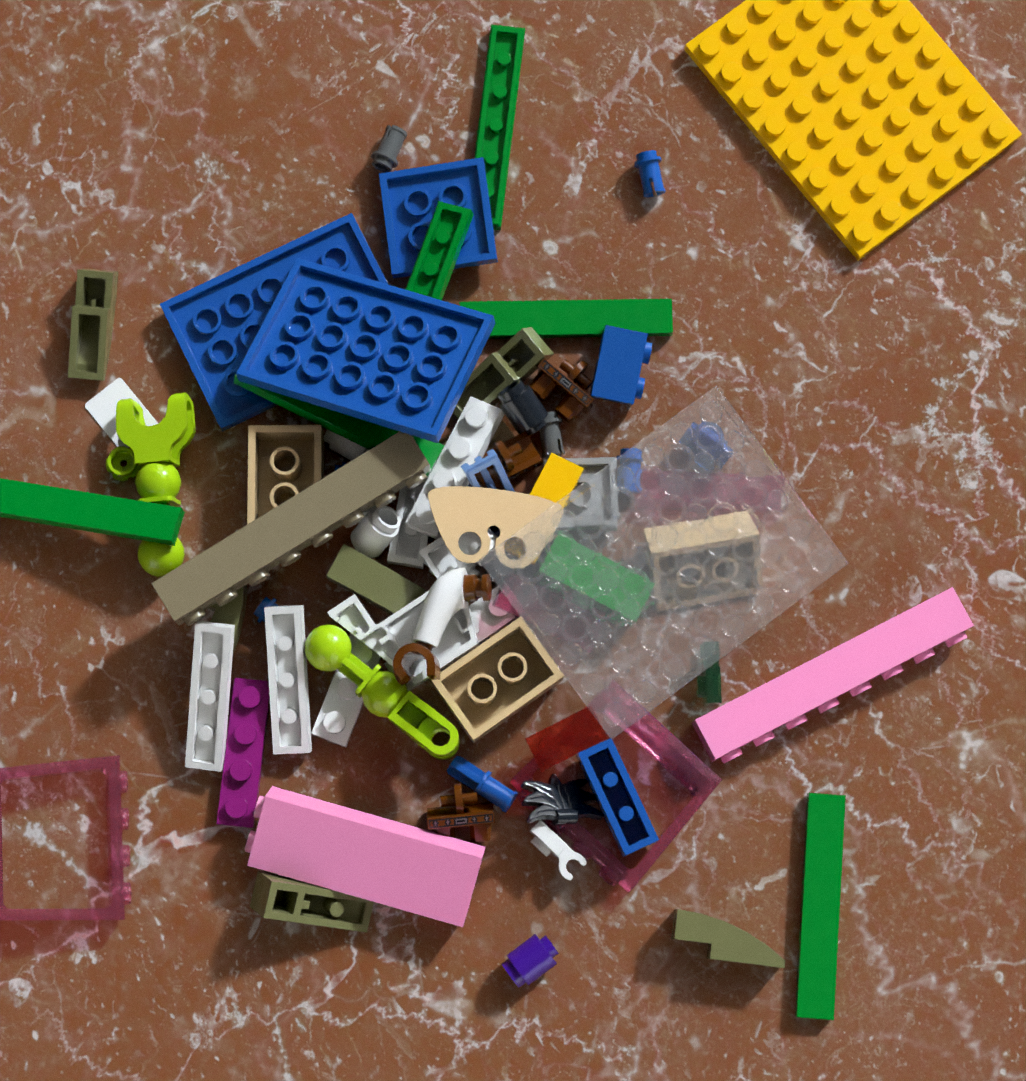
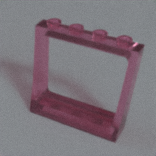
(677, 761)
(118, 854)

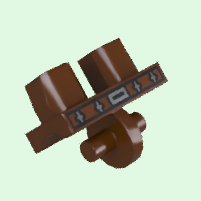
(575, 398)
(516, 456)
(462, 811)

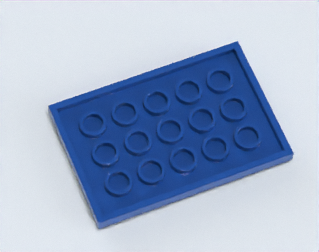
(224, 314)
(366, 349)

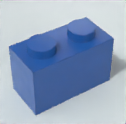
(620, 365)

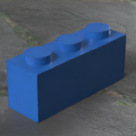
(617, 797)

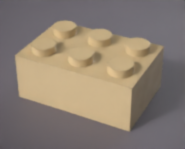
(281, 464)
(497, 679)

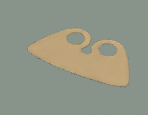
(478, 508)

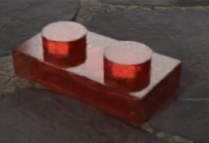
(565, 739)

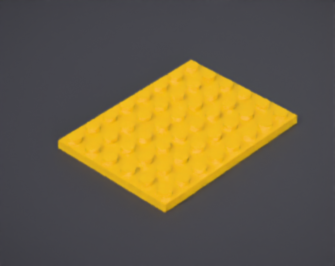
(854, 106)

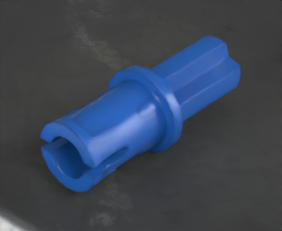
(482, 783)

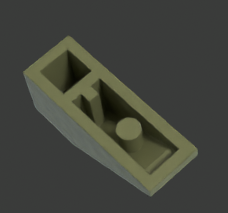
(310, 904)

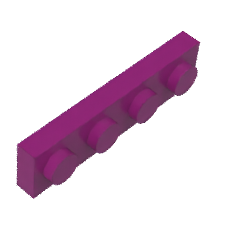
(244, 753)

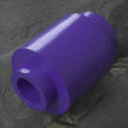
(530, 960)

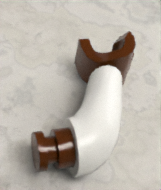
(446, 596)

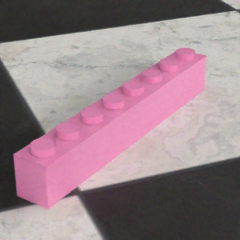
(833, 674)

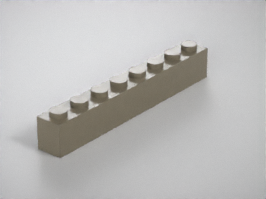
(291, 528)

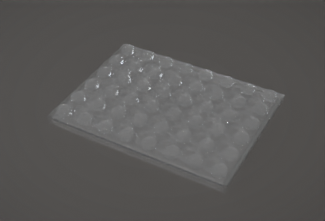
(663, 562)

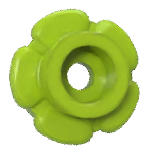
(114, 460)

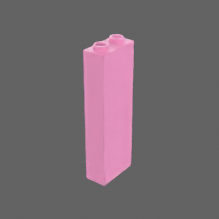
(364, 855)

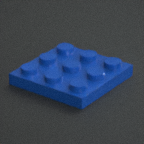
(411, 200)

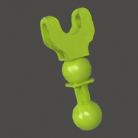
(158, 453)
(330, 649)

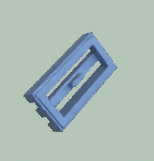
(481, 466)

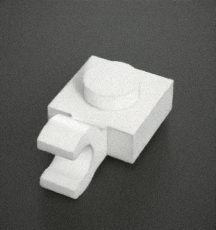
(548, 841)

